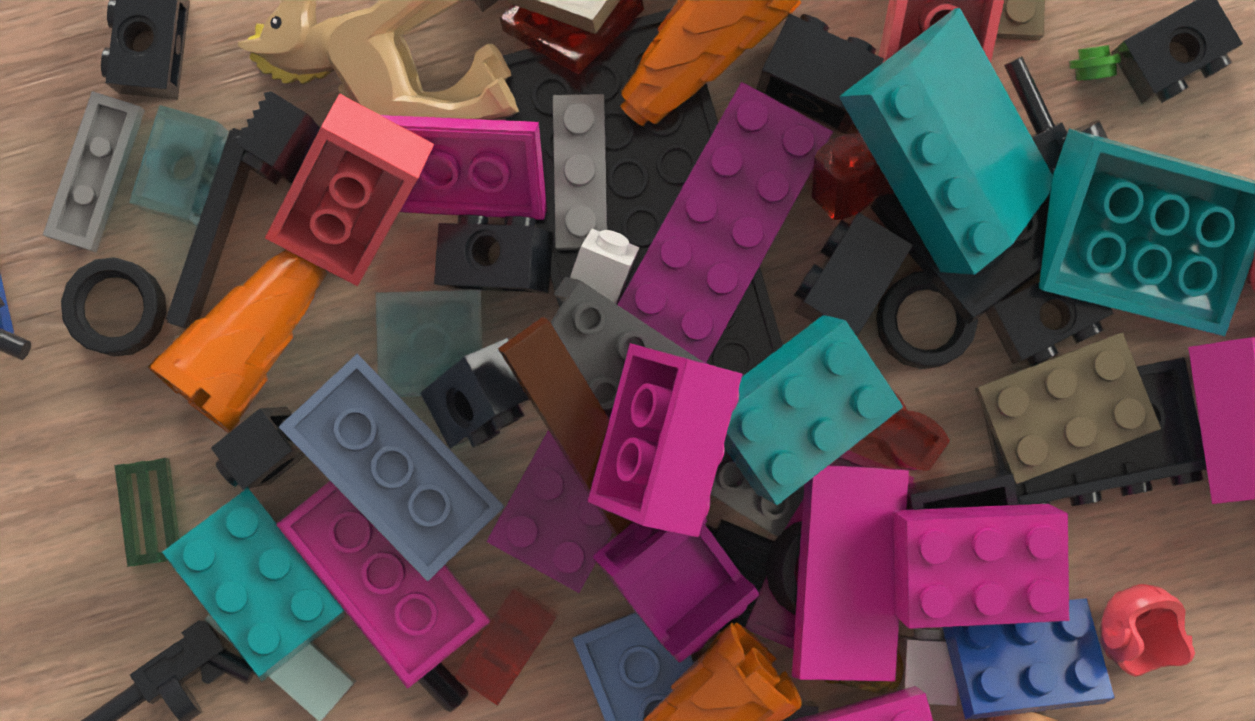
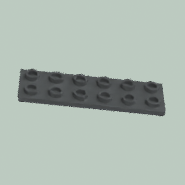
(598, 342)

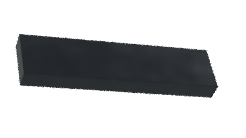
(210, 235)

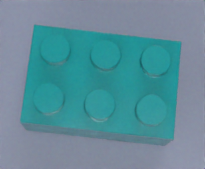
(806, 408)
(254, 584)

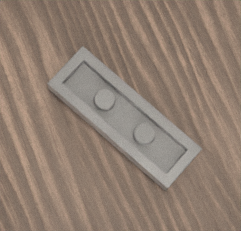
(579, 168)
(94, 172)

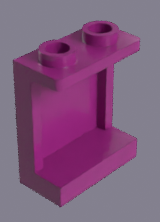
(676, 584)

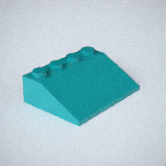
(951, 145)
(1148, 233)

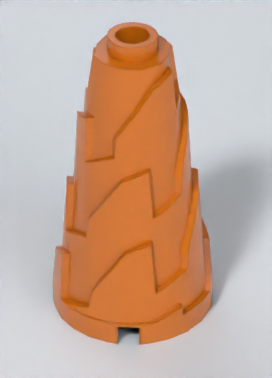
(694, 48)
(227, 354)
(731, 684)

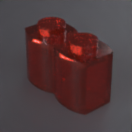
(847, 177)
(910, 440)

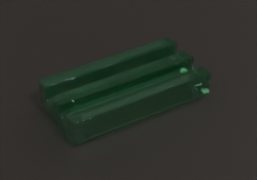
(128, 512)

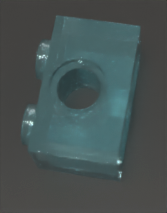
(172, 138)

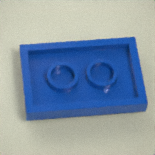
(1029, 665)

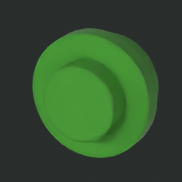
(1095, 63)

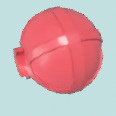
(1145, 630)

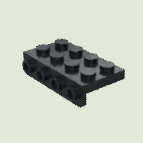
(1168, 452)

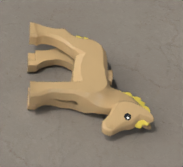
(376, 61)

